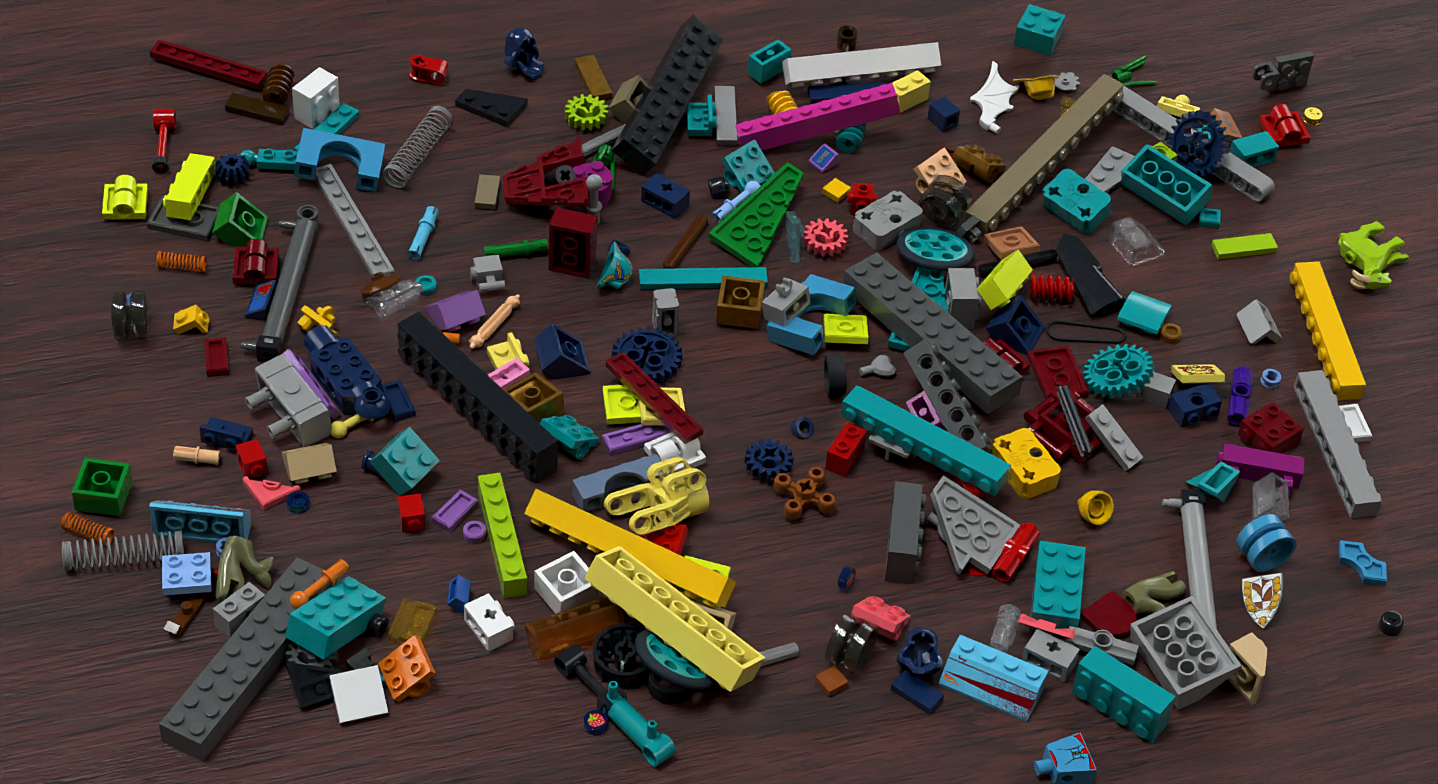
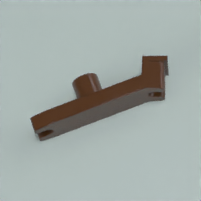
(185, 615)

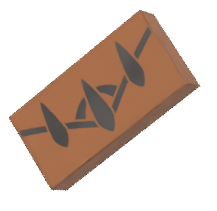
(1227, 122)

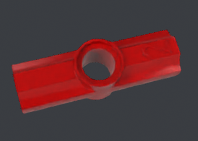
(1015, 552)

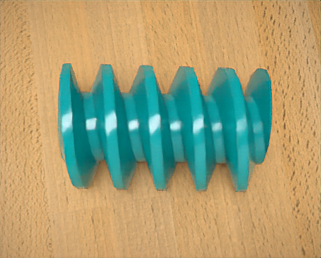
(850, 138)

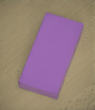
(454, 511)

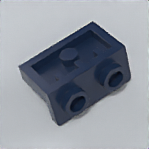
(225, 433)

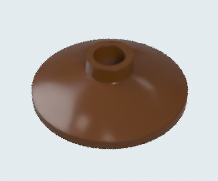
(380, 283)

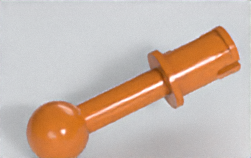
(329, 577)

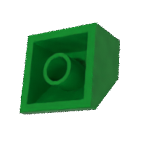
(239, 221)

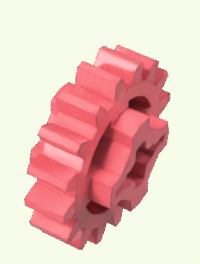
(825, 237)

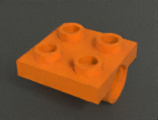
(407, 670)

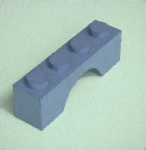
(592, 489)

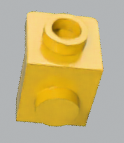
(189, 319)

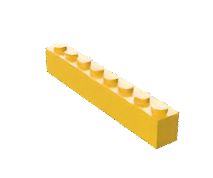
(1327, 331)

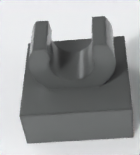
(969, 230)

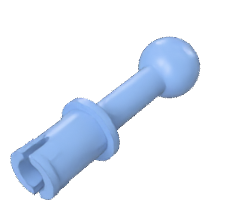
(729, 206)

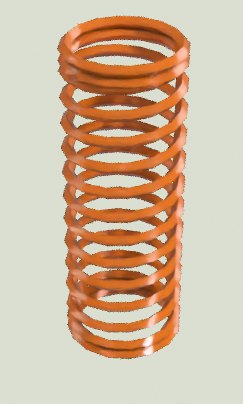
(161, 259)
(71, 519)

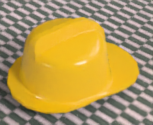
(1040, 87)

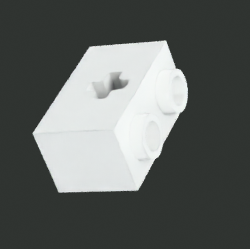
(489, 622)

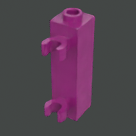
(1256, 464)

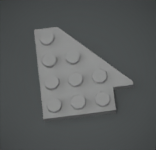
(970, 526)

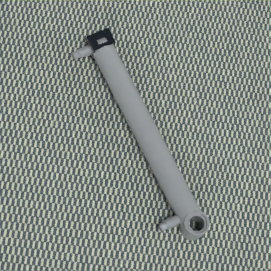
(1191, 508)

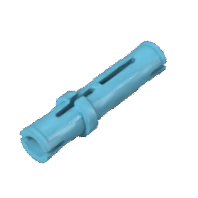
(425, 227)

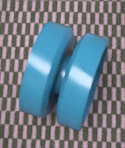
(1266, 543)

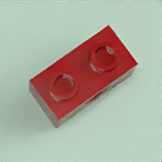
(846, 449)

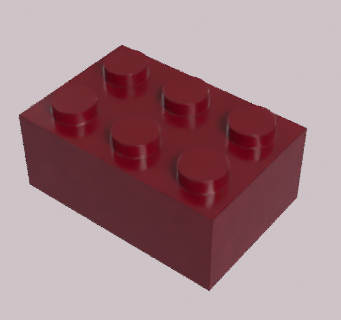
(572, 243)

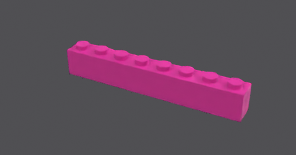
(820, 117)

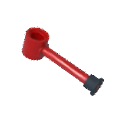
(163, 121)

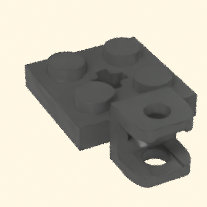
(1286, 73)

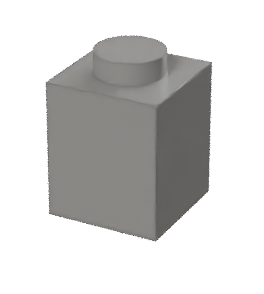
(1158, 390)

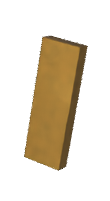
(593, 77)

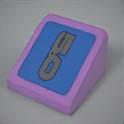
(824, 158)

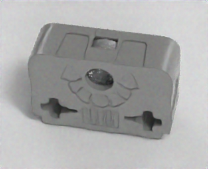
(886, 220)

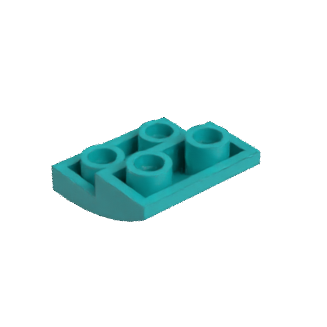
(1144, 313)

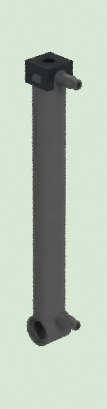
(270, 342)

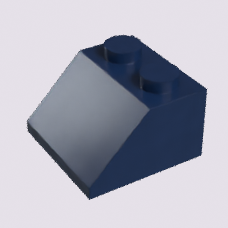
(1016, 325)
(561, 353)

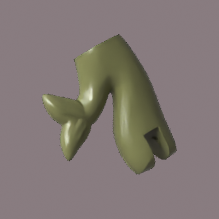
(238, 551)
(1158, 587)

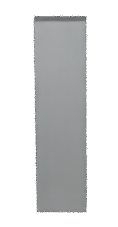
(726, 115)

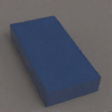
(400, 402)
(917, 691)

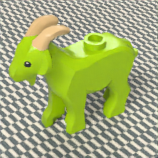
(1369, 256)

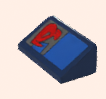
(261, 300)

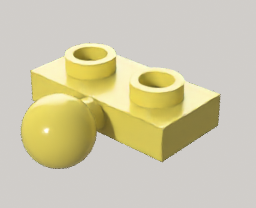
(1176, 107)

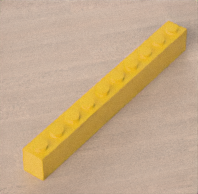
(605, 536)

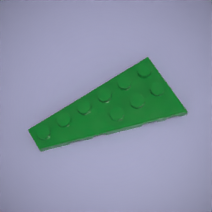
(755, 221)

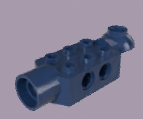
(346, 374)

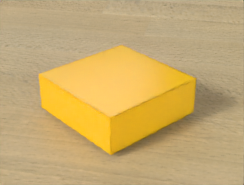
(836, 190)

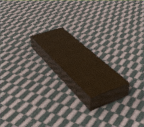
(257, 108)

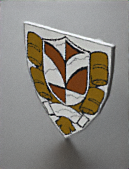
(1262, 597)

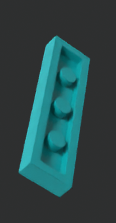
(337, 121)

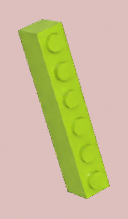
(502, 536)

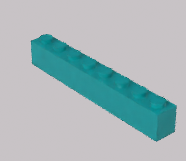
(925, 440)

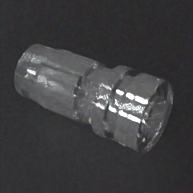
(1006, 623)

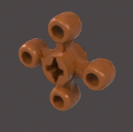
(804, 493)

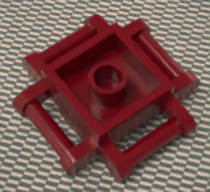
(1058, 436)

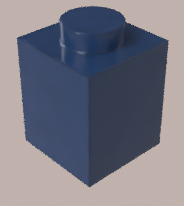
(943, 114)

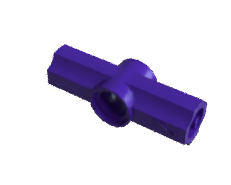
(1239, 395)

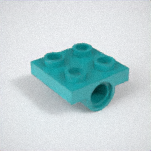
(746, 165)
(570, 435)

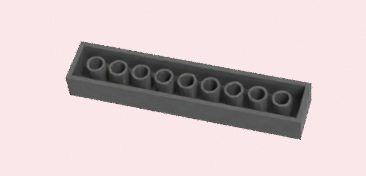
(916, 317)
(237, 669)

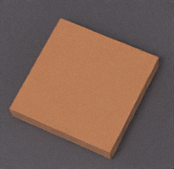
(1011, 240)

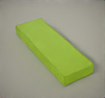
(1244, 246)

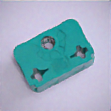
(1076, 201)

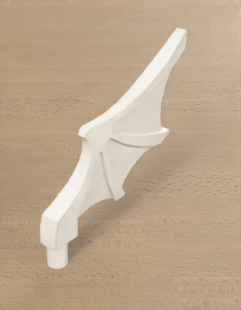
(994, 99)

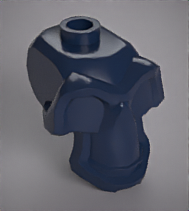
(523, 53)
(920, 652)

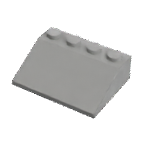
(1184, 651)

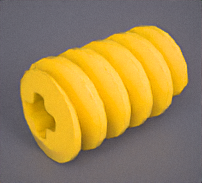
(780, 102)

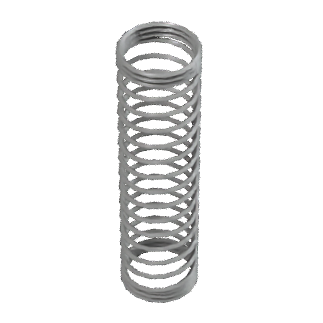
(432, 120)
(68, 560)

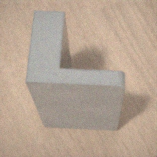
(1258, 323)

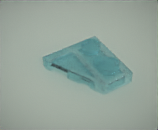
(794, 231)

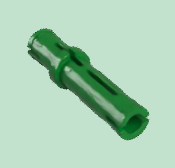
(519, 248)

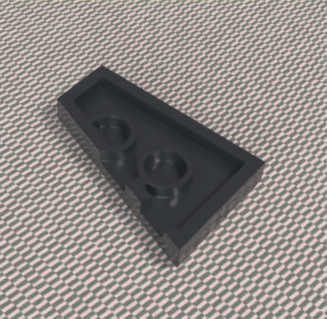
(491, 106)

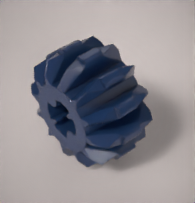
(232, 169)

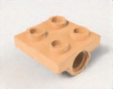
(937, 164)

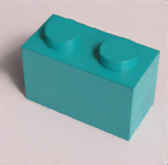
(768, 61)
(1255, 149)

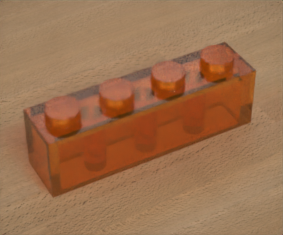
(572, 626)

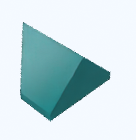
(1216, 481)

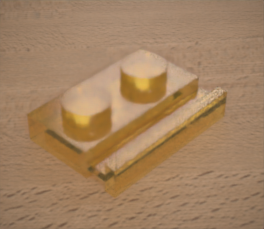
(411, 620)

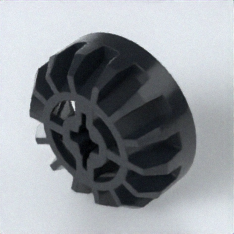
(619, 640)

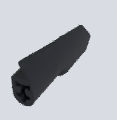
(1090, 282)

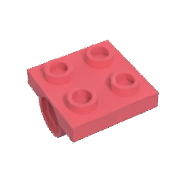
(887, 618)

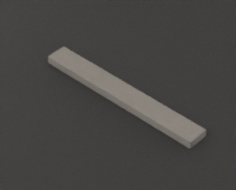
(352, 221)

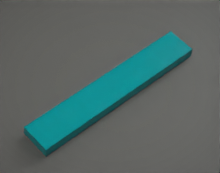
(695, 277)

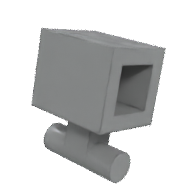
(487, 273)

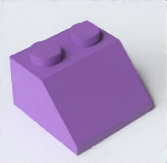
(456, 310)

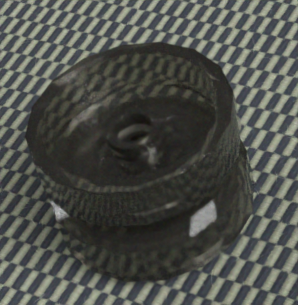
(945, 201)
(129, 315)
(851, 643)

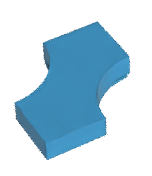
(1369, 569)

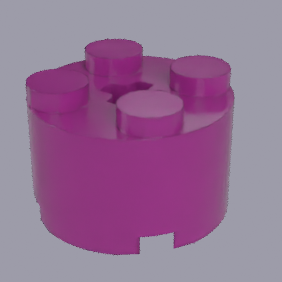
(598, 168)

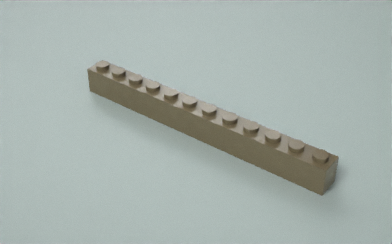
(1045, 153)

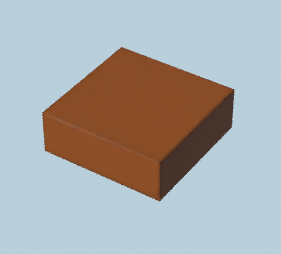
(831, 681)

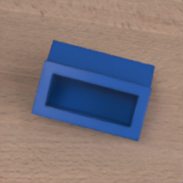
(459, 594)

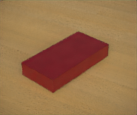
(216, 357)

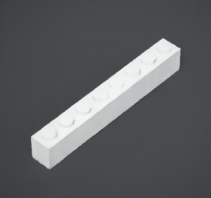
(861, 64)

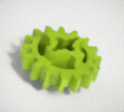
(586, 112)

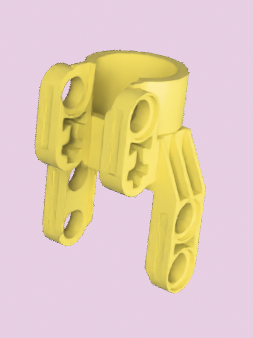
(669, 497)

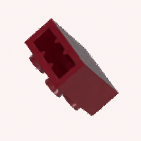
(1270, 429)

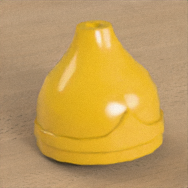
(1096, 507)

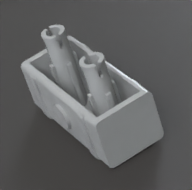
(292, 400)

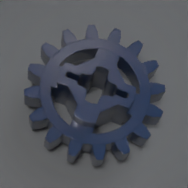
(768, 459)

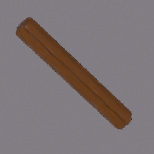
(685, 242)

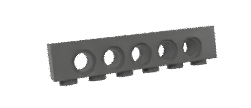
(918, 358)

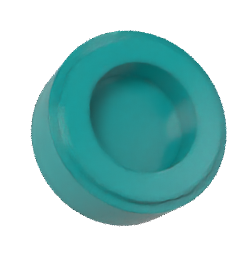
(428, 284)

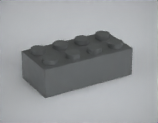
(905, 533)

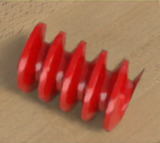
(1051, 288)

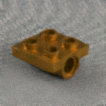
(977, 162)

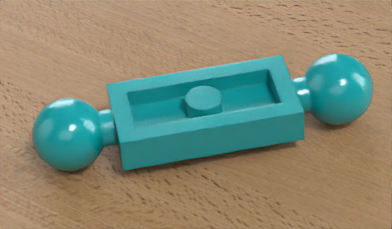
(272, 158)

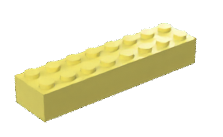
(674, 618)

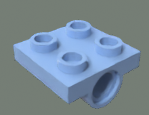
(186, 573)

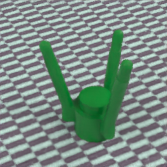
(1124, 73)
(606, 156)

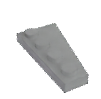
(1107, 172)

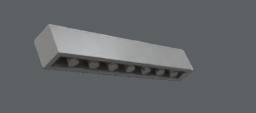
(1337, 444)

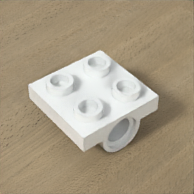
(671, 446)

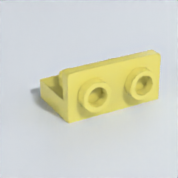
(507, 351)

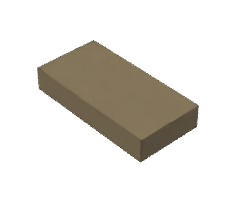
(487, 192)

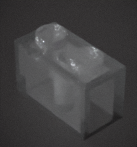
(1271, 497)

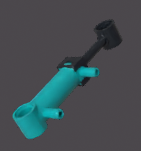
(614, 703)

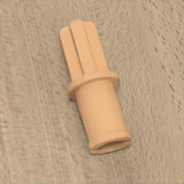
(196, 455)

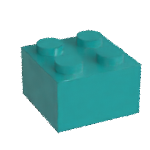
(1039, 29)
(404, 461)

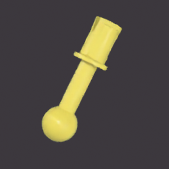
(340, 428)

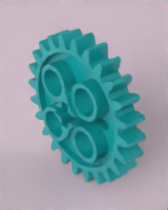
(1105, 378)

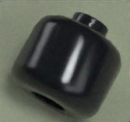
(718, 187)
(1391, 623)

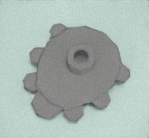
(1067, 81)

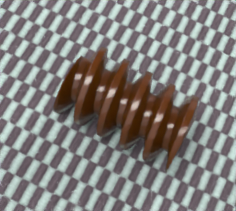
(278, 84)

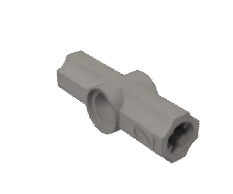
(1104, 640)

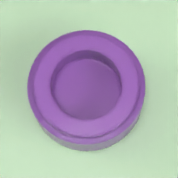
(474, 532)

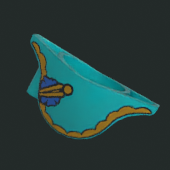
(616, 269)

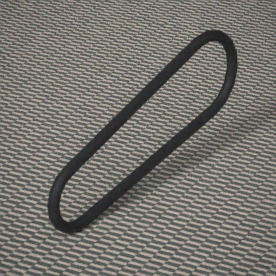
(1087, 325)

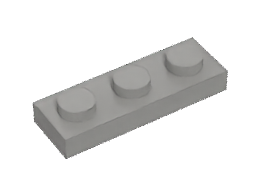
(1114, 437)

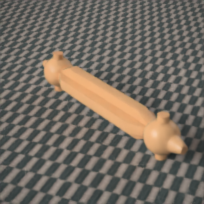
(494, 321)

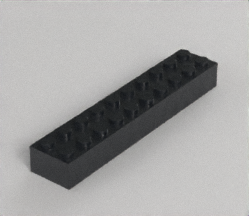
(667, 95)
(478, 397)

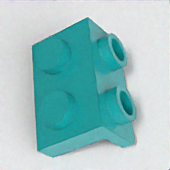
(700, 118)

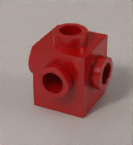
(861, 196)

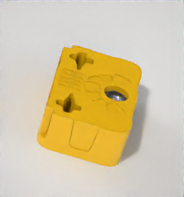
(1031, 465)

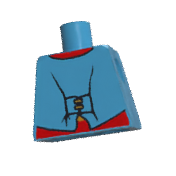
(1067, 761)

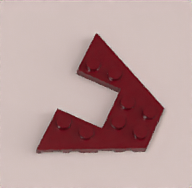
(528, 184)

